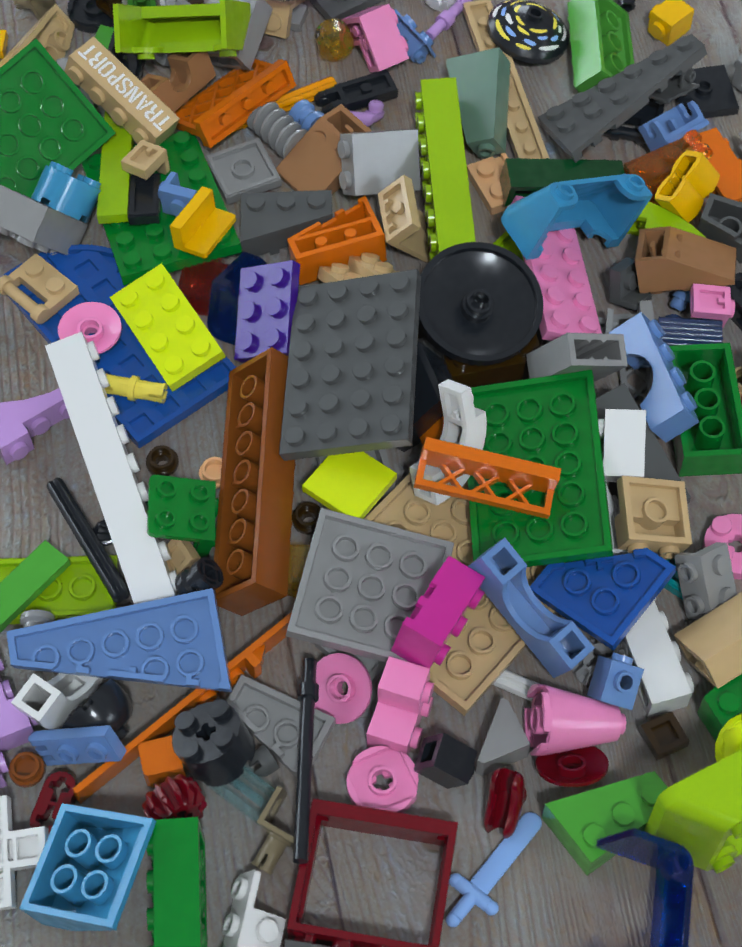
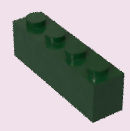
(529, 175)

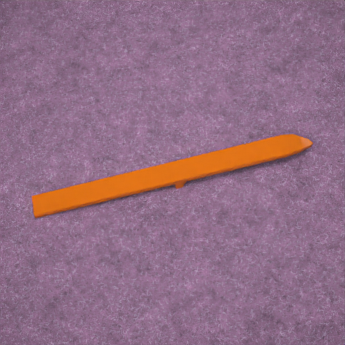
(249, 659)

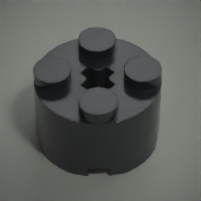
(213, 742)

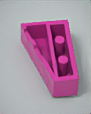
(439, 614)

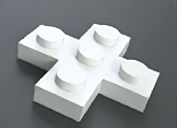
(18, 851)

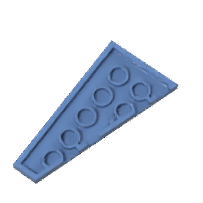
(147, 642)

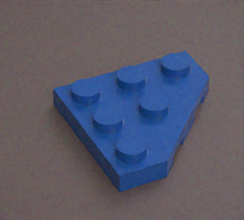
(604, 593)

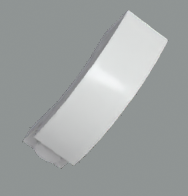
(461, 426)
(54, 700)

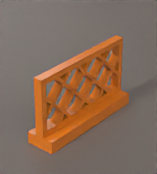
(243, 92)

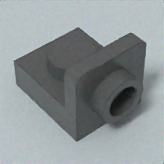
(624, 285)

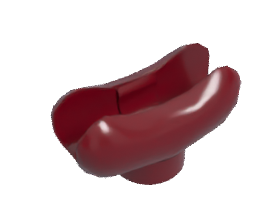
(505, 801)

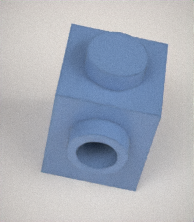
(615, 681)

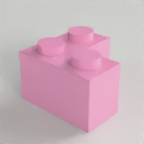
(378, 37)
(401, 703)

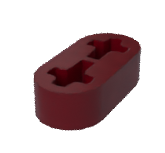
(47, 798)

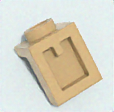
(145, 160)

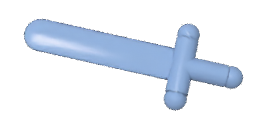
(477, 889)

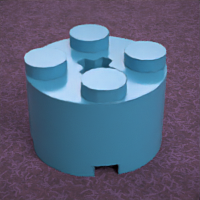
(65, 193)

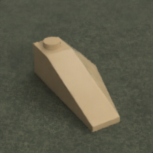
(52, 31)

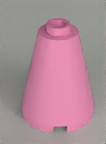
(569, 721)

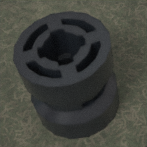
(202, 575)

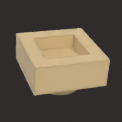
(182, 555)

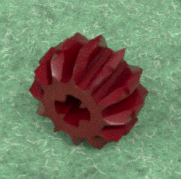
(175, 799)

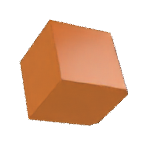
(159, 761)

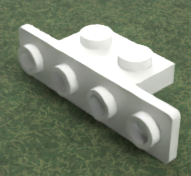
(248, 925)

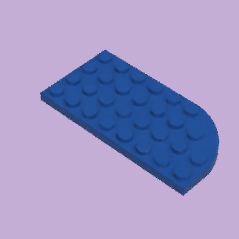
(97, 279)

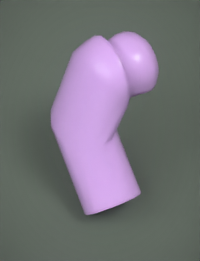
(372, 114)

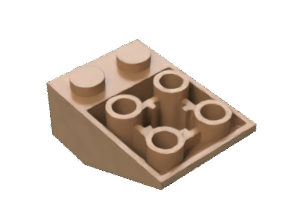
(315, 158)
(676, 259)

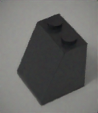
(427, 405)

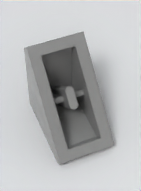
(504, 742)

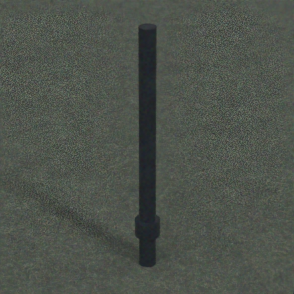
(308, 695)

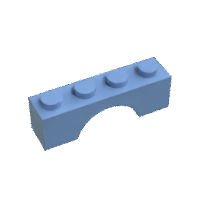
(667, 404)
(550, 638)

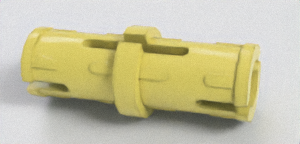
(135, 389)

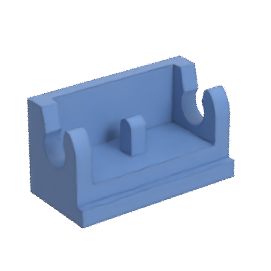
(672, 125)

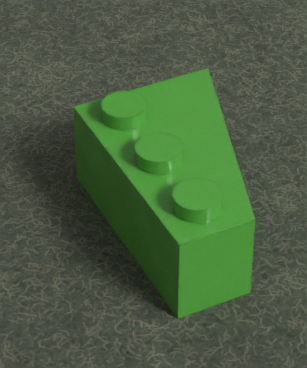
(600, 813)

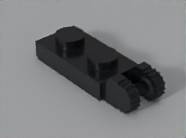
(358, 92)

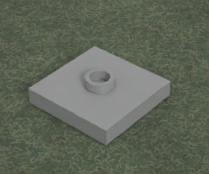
(243, 170)

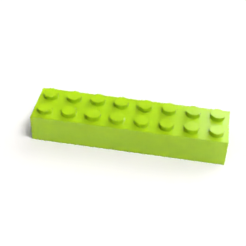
(443, 165)

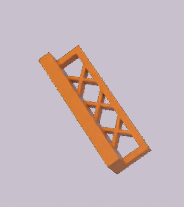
(490, 466)

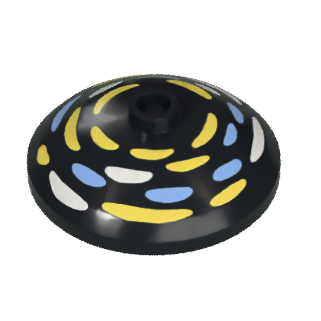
(528, 31)

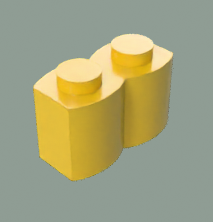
(687, 185)

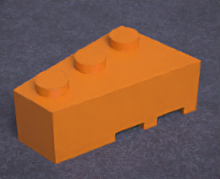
(334, 241)

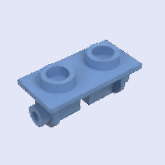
(418, 44)

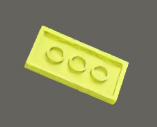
(167, 327)

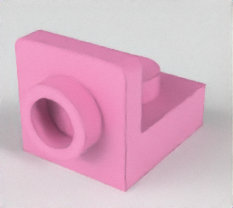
(711, 302)

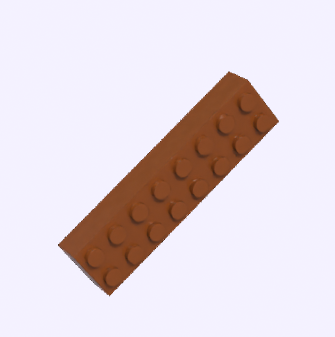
(254, 488)

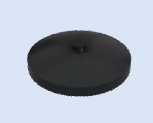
(479, 303)

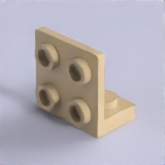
(402, 221)

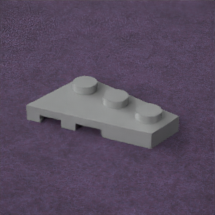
(276, 720)

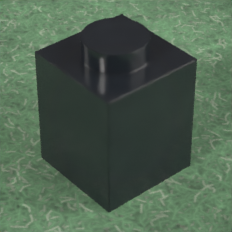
(446, 761)

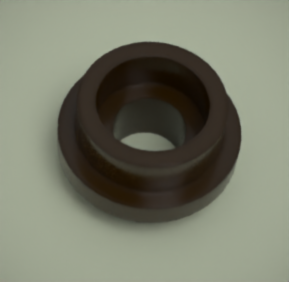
(159, 454)
(303, 511)

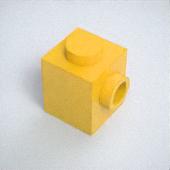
(670, 20)

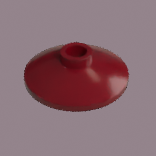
(573, 767)

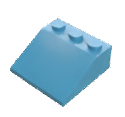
(87, 868)

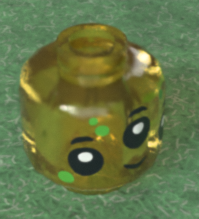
(332, 38)

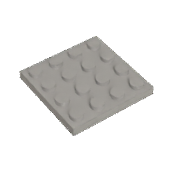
(362, 584)

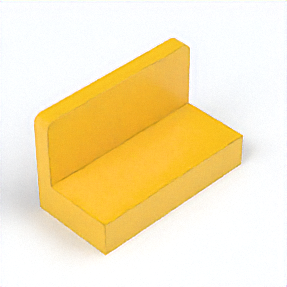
(200, 225)

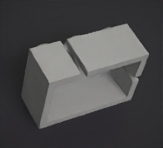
(38, 224)

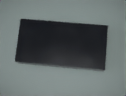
(143, 200)

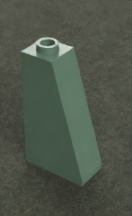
(483, 99)

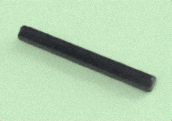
(88, 540)

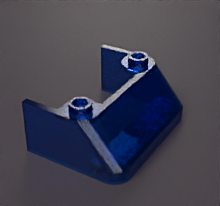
(672, 884)

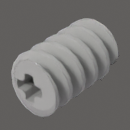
(276, 128)

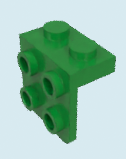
(183, 511)

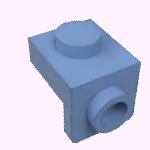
(173, 196)

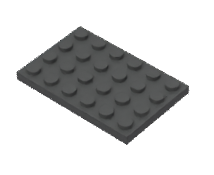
(352, 366)

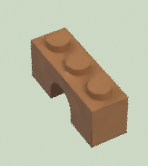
(188, 75)

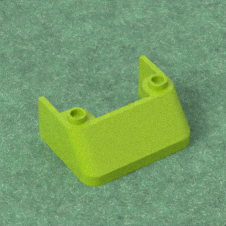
(181, 28)
(704, 814)

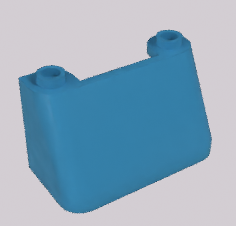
(596, 205)

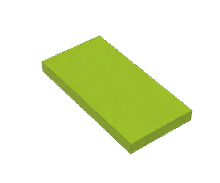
(72, 593)

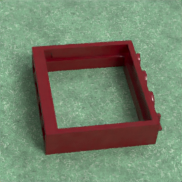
(378, 823)

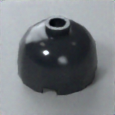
(105, 707)

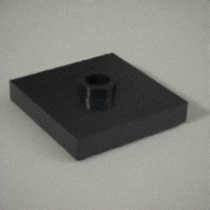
(715, 94)

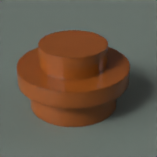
(26, 769)

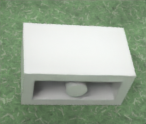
(623, 443)

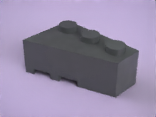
(275, 216)

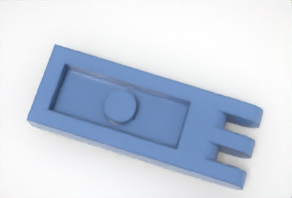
(78, 745)

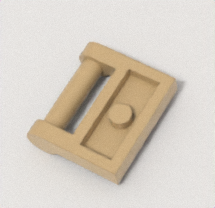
(42, 281)

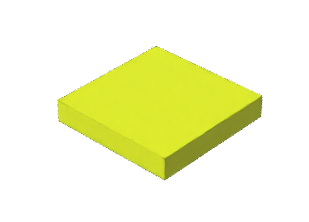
(349, 483)

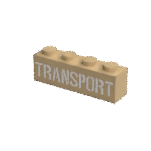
(120, 93)

